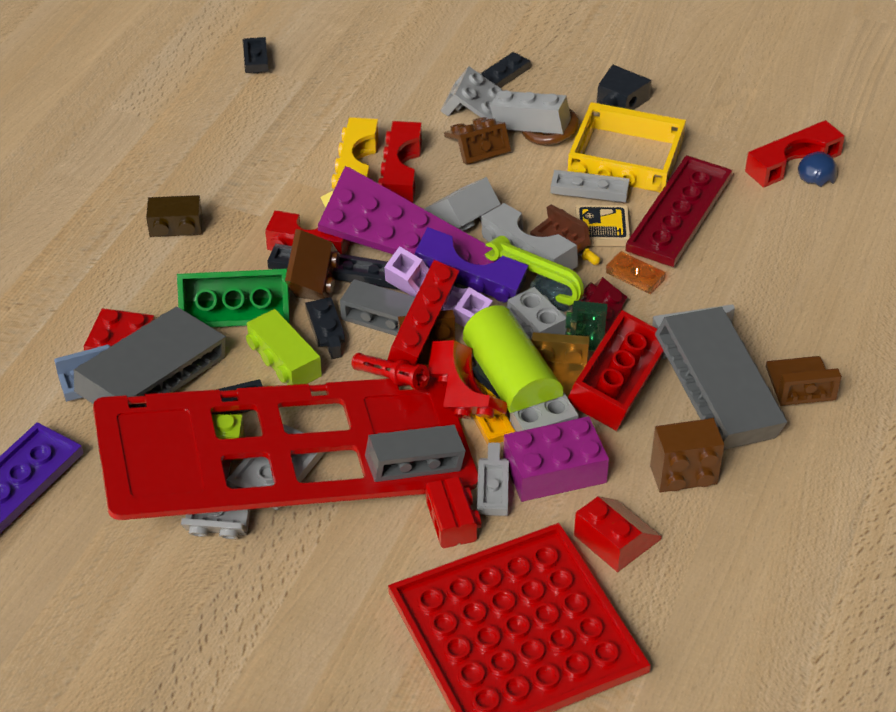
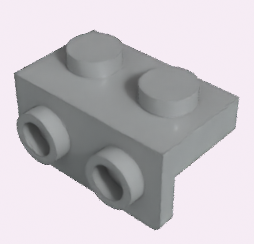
(226, 523)

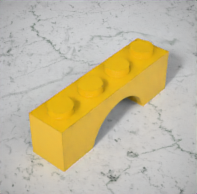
(358, 140)

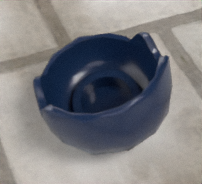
(818, 168)

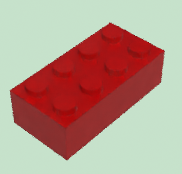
(617, 371)

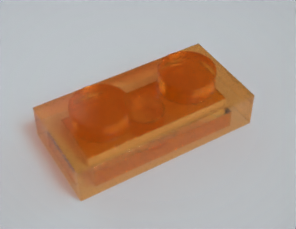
(635, 272)

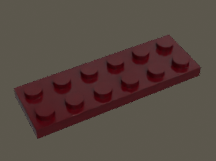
(679, 211)

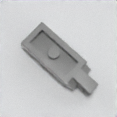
(493, 483)

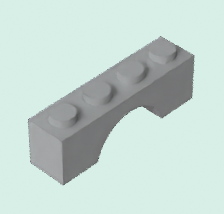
(508, 223)

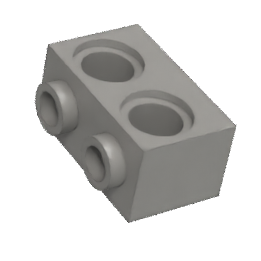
(537, 313)
(544, 414)

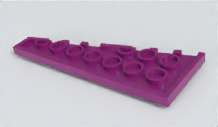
(384, 220)

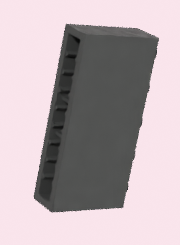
(152, 359)
(720, 376)

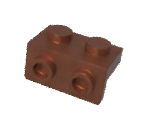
(565, 225)

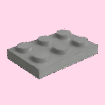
(257, 470)

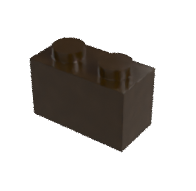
(174, 216)

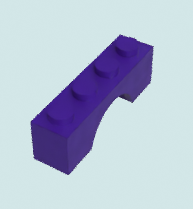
(498, 279)

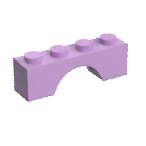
(408, 273)

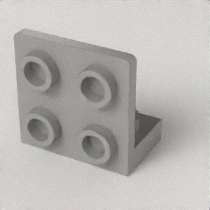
(473, 92)

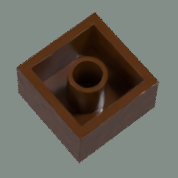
(686, 455)

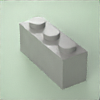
(531, 111)

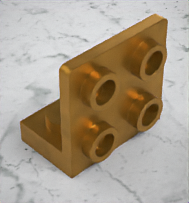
(564, 355)

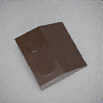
(311, 266)

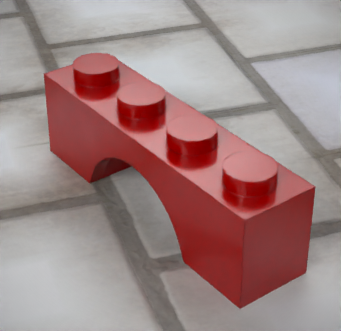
(402, 144)
(769, 161)
(423, 313)

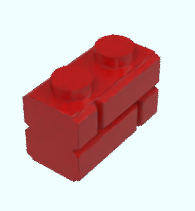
(451, 512)

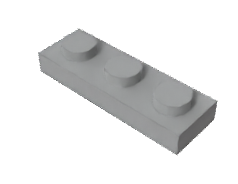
(589, 186)

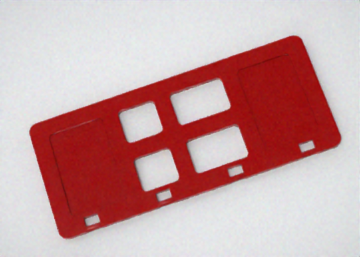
(170, 463)

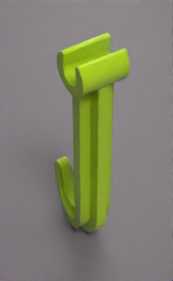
(539, 265)

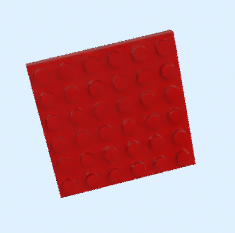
(518, 627)

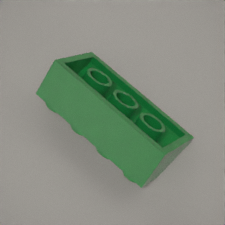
(233, 296)

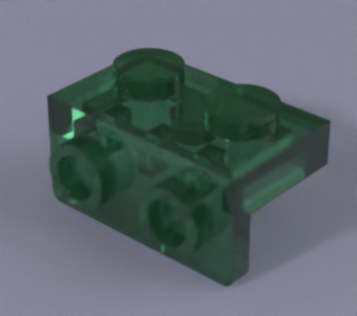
(587, 320)

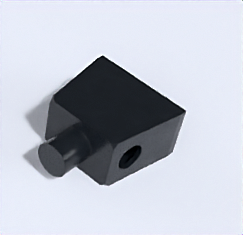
(623, 89)

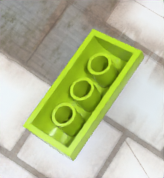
(510, 359)

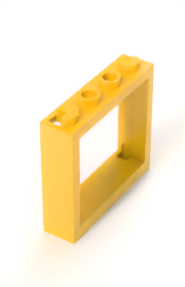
(628, 123)

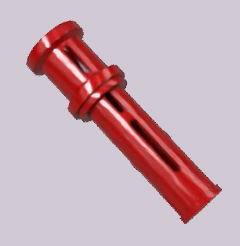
(366, 364)

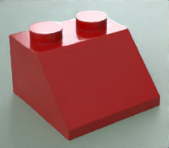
(613, 532)

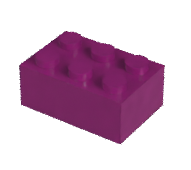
(555, 458)

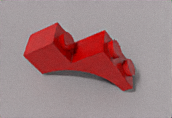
(452, 367)

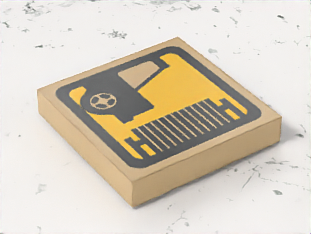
(606, 224)

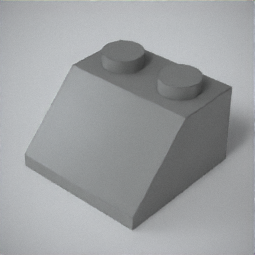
(466, 204)

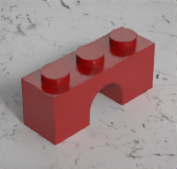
(282, 231)

